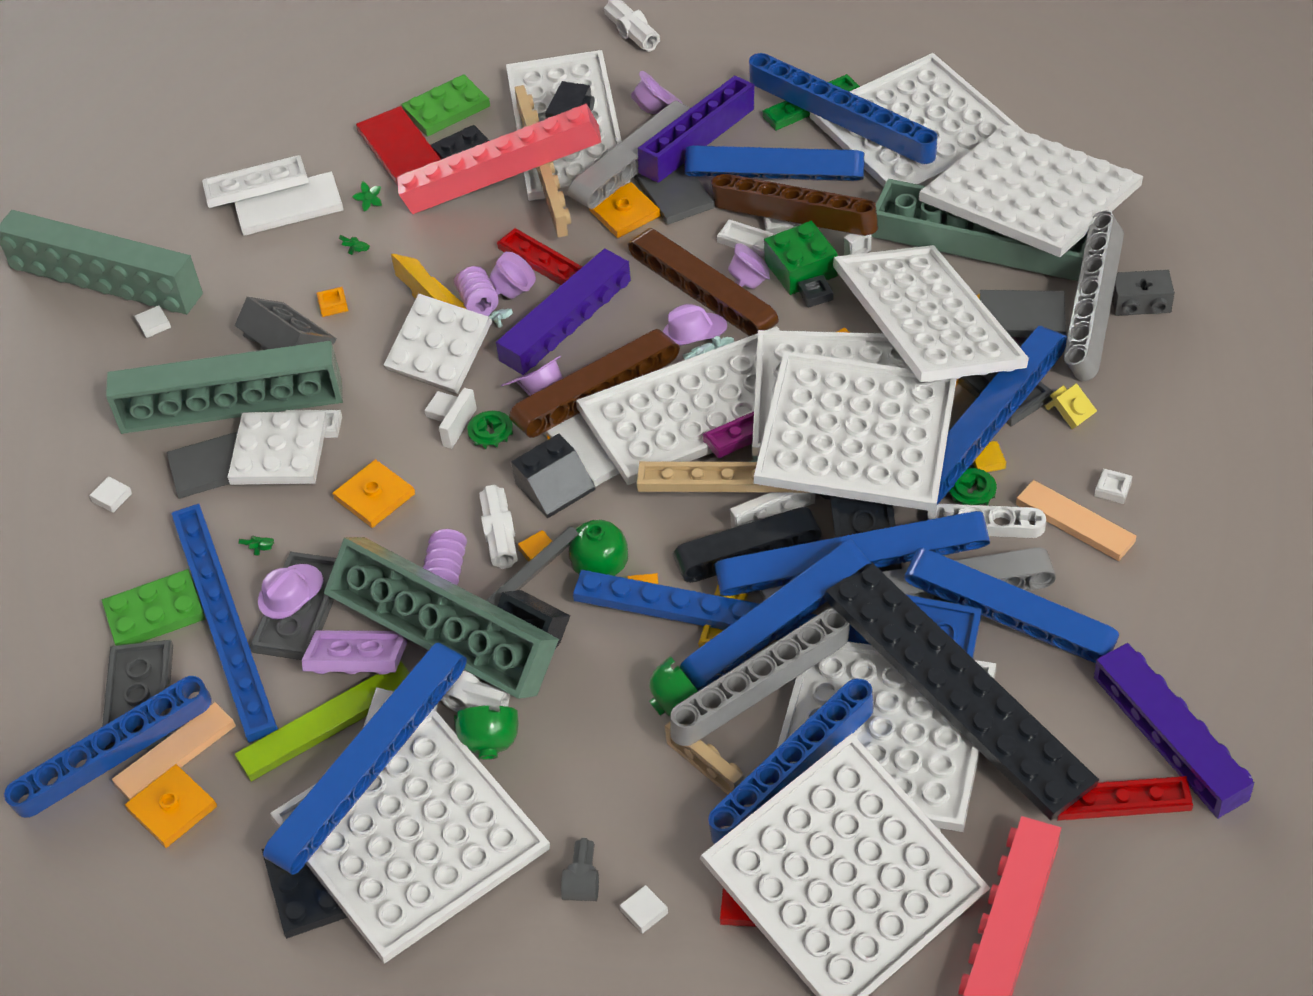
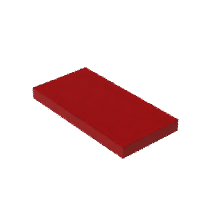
(397, 142)

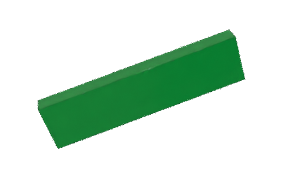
(788, 113)

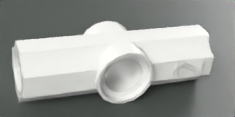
(632, 24)
(498, 527)
(471, 692)

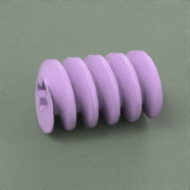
(476, 290)
(445, 554)

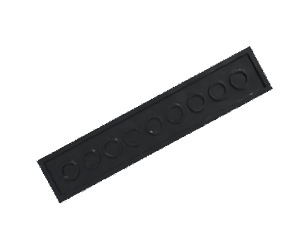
(962, 691)

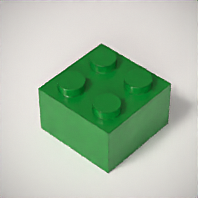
(799, 255)

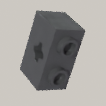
(1143, 293)

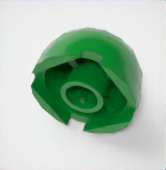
(599, 548)
(669, 687)
(486, 730)

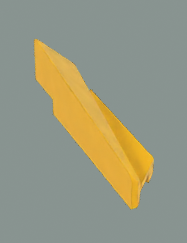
(420, 282)

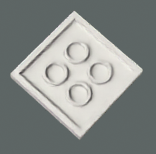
(438, 343)
(278, 448)

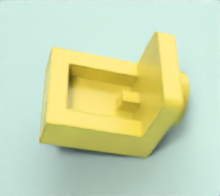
(1072, 405)

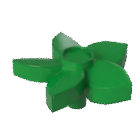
(368, 196)
(354, 244)
(258, 544)

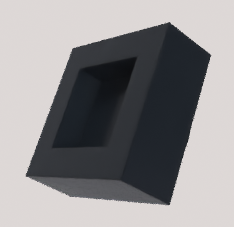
(815, 291)

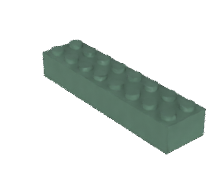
(918, 224)
(100, 261)
(224, 387)
(434, 610)

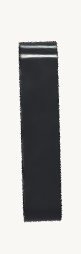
(791, 528)

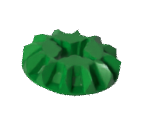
(497, 421)
(985, 487)

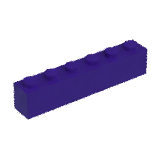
(696, 127)
(563, 311)
(1174, 730)

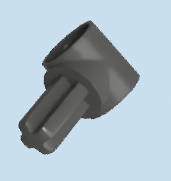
(581, 879)

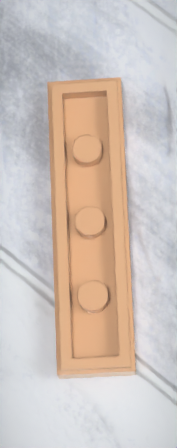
(1077, 520)
(175, 749)

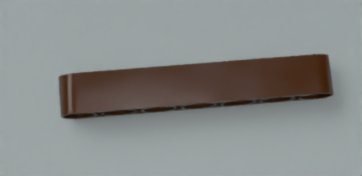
(795, 204)
(702, 282)
(558, 401)

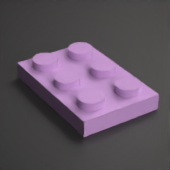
(354, 652)

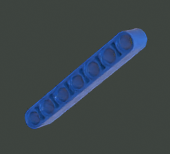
(775, 163)
(1011, 605)
(772, 616)
(849, 705)
(100, 760)

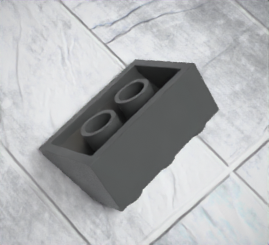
(278, 325)

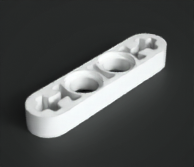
(1023, 514)

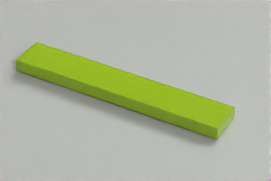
(315, 725)

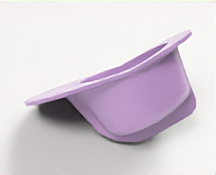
(650, 95)
(748, 267)
(512, 275)
(692, 324)
(539, 379)
(288, 590)

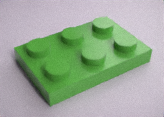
(445, 105)
(153, 609)

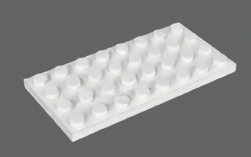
(542, 80)
(929, 313)
(671, 408)

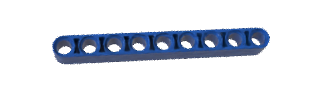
(843, 108)
(997, 405)
(880, 546)
(364, 759)

